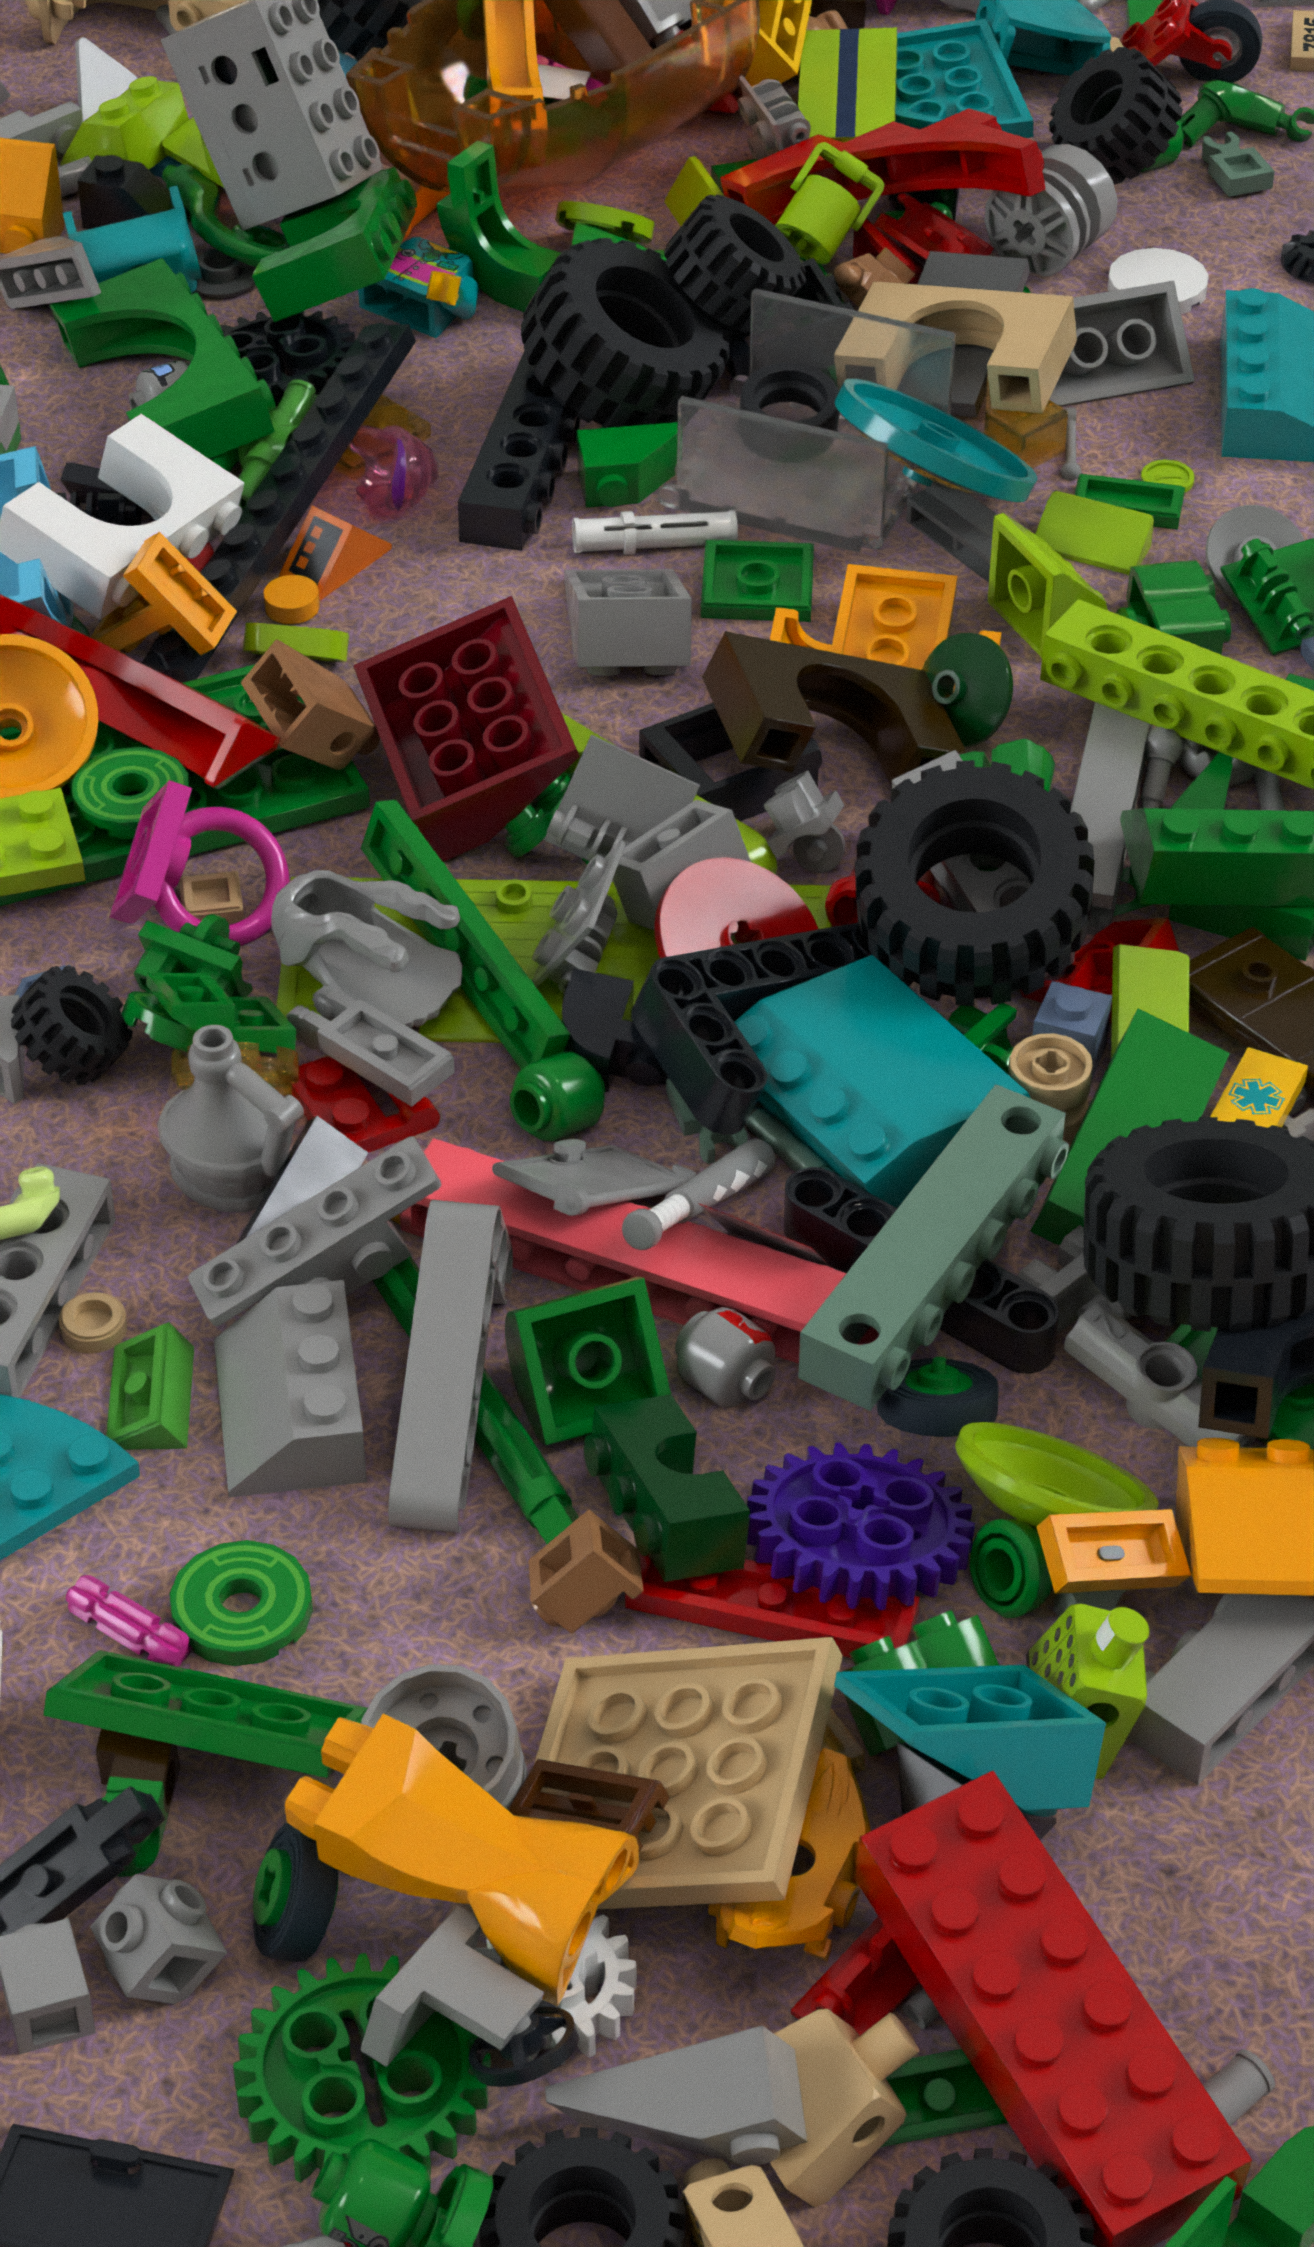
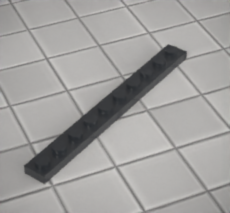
(291, 484)

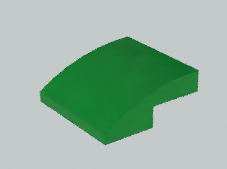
(200, 1002)

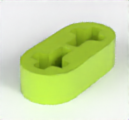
(311, 642)

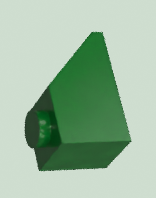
(625, 462)

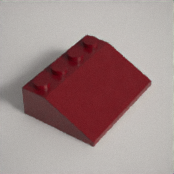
(467, 725)

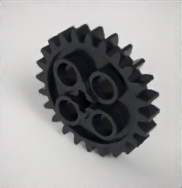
(292, 348)

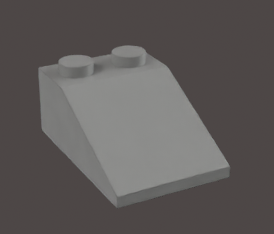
(628, 620)

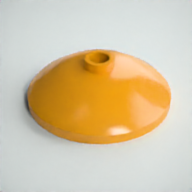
(51, 707)

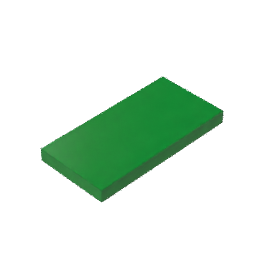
(199, 1711)

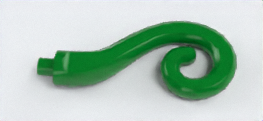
(203, 202)

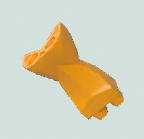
(435, 1834)

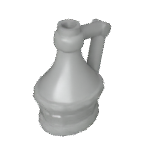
(226, 1129)

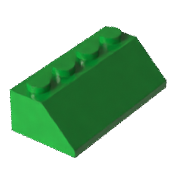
(1221, 856)

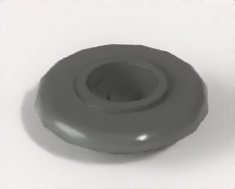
(223, 276)

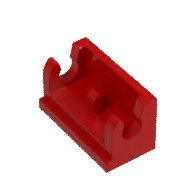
(927, 230)

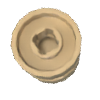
(1056, 1074)

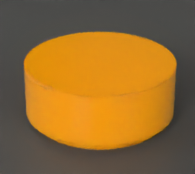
(291, 599)

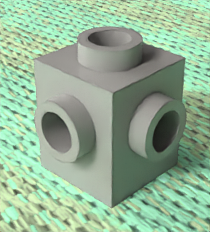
(158, 1939)

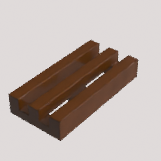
(579, 1804)

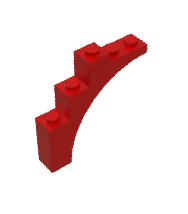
(949, 154)

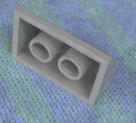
(1125, 345)
(290, 1393)

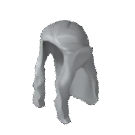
(352, 946)

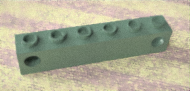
(933, 1247)

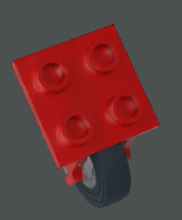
(1211, 38)

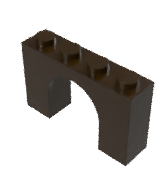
(771, 685)

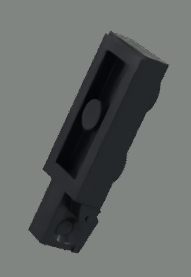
(73, 1858)

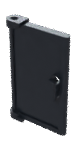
(62, 2200)

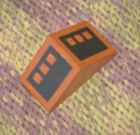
(331, 551)

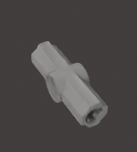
(1152, 1376)

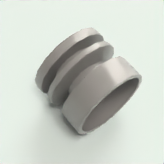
(1059, 221)
(462, 1720)

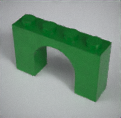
(337, 245)

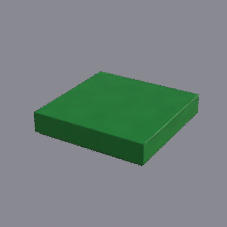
(755, 578)

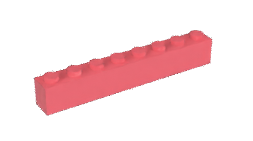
(683, 1273)

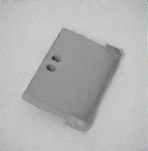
(591, 1176)

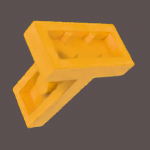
(168, 598)

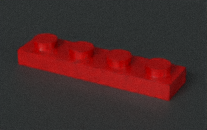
(769, 1609)

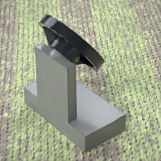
(476, 1995)

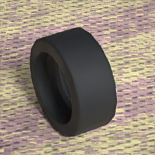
(793, 384)

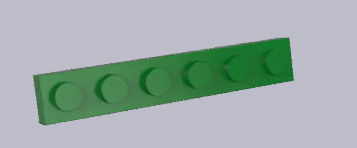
(489, 971)

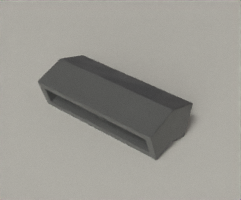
(954, 523)

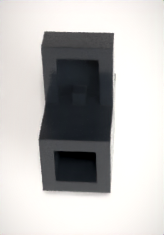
(602, 1031)

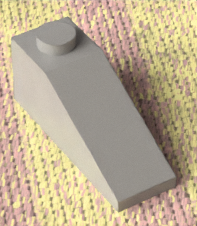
(712, 2098)

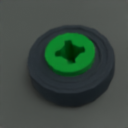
(292, 1897)

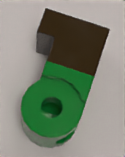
(147, 1767)

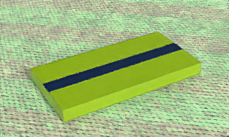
(848, 81)

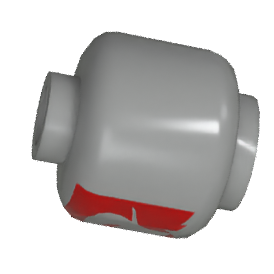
(726, 1357)

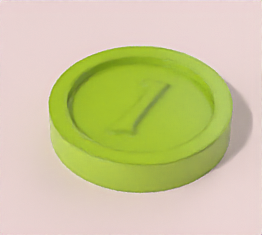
(1168, 472)

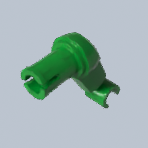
(1242, 108)

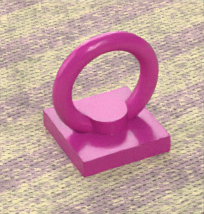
(162, 851)

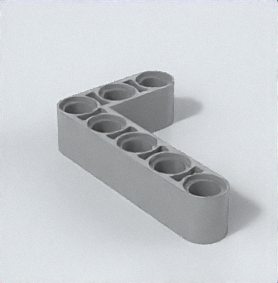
(459, 1279)

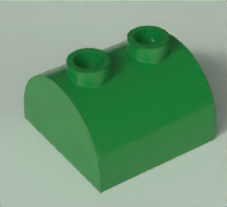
(584, 1355)

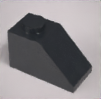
(120, 191)

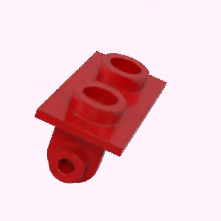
(862, 1982)

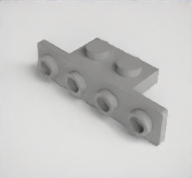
(325, 1239)

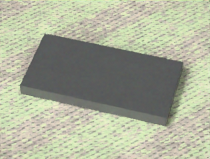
(973, 273)

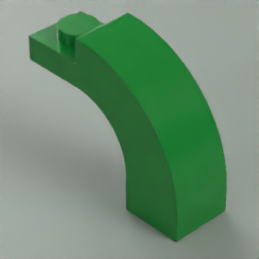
(476, 225)

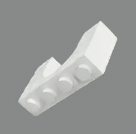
(86, 556)

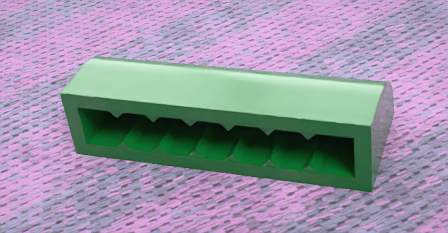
(1150, 1079)

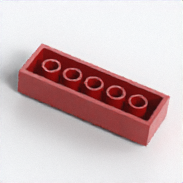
(1048, 2013)

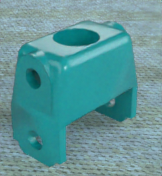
(1045, 33)
(139, 241)

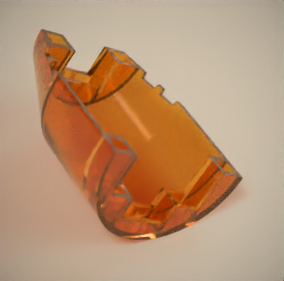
(422, 121)

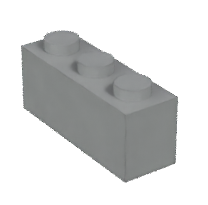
(1225, 1680)

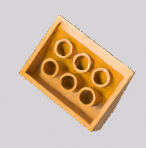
(1247, 1516)

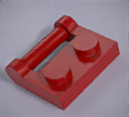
(343, 1101)

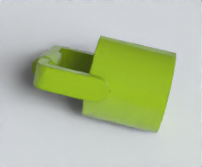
(824, 210)

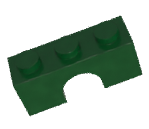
(677, 1517)

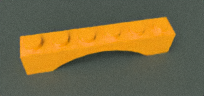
(511, 48)

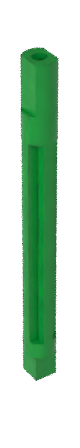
(497, 1428)

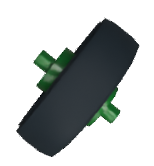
(940, 1398)

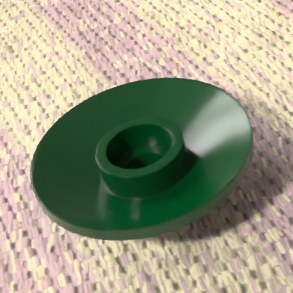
(981, 684)

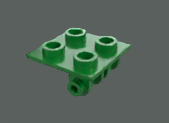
(1276, 591)

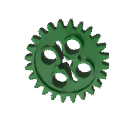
(290, 2088)

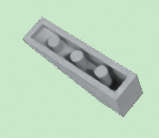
(47, 273)

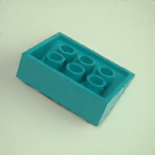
(1266, 377)
(868, 1074)

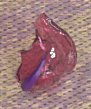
(396, 469)

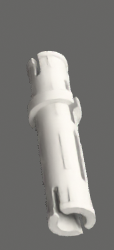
(653, 531)

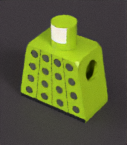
(1100, 1665)

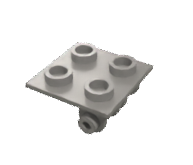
(772, 117)
(615, 800)
(582, 923)

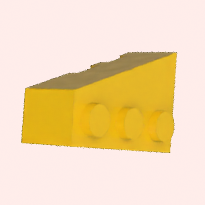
(780, 40)

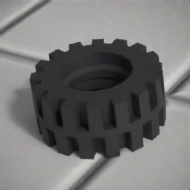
(71, 1025)

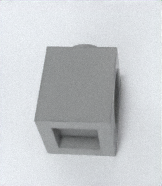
(45, 1986)

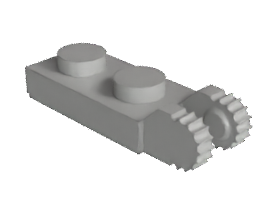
(372, 1044)

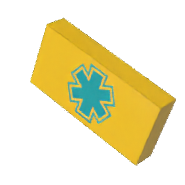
(1261, 1089)

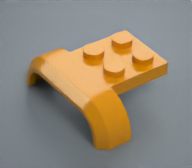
(884, 616)

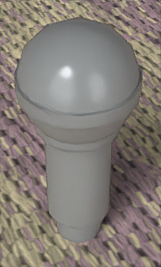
(1162, 752)

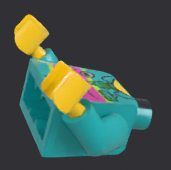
(424, 288)

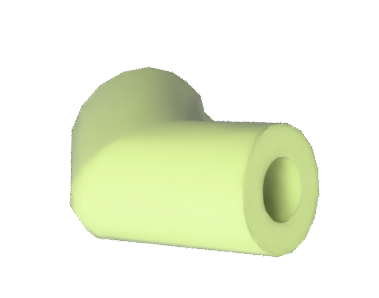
(32, 1205)

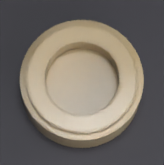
(93, 1322)

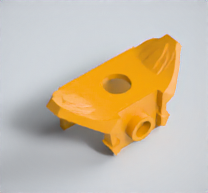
(825, 1892)

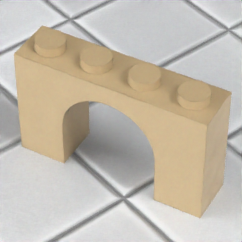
(1026, 331)

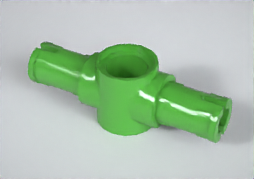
(260, 454)

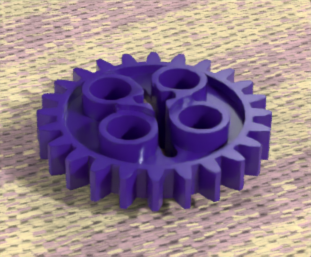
(859, 1525)

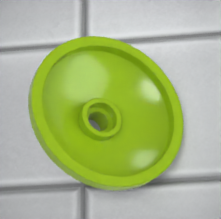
(1044, 1475)

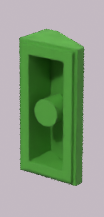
(151, 1390)

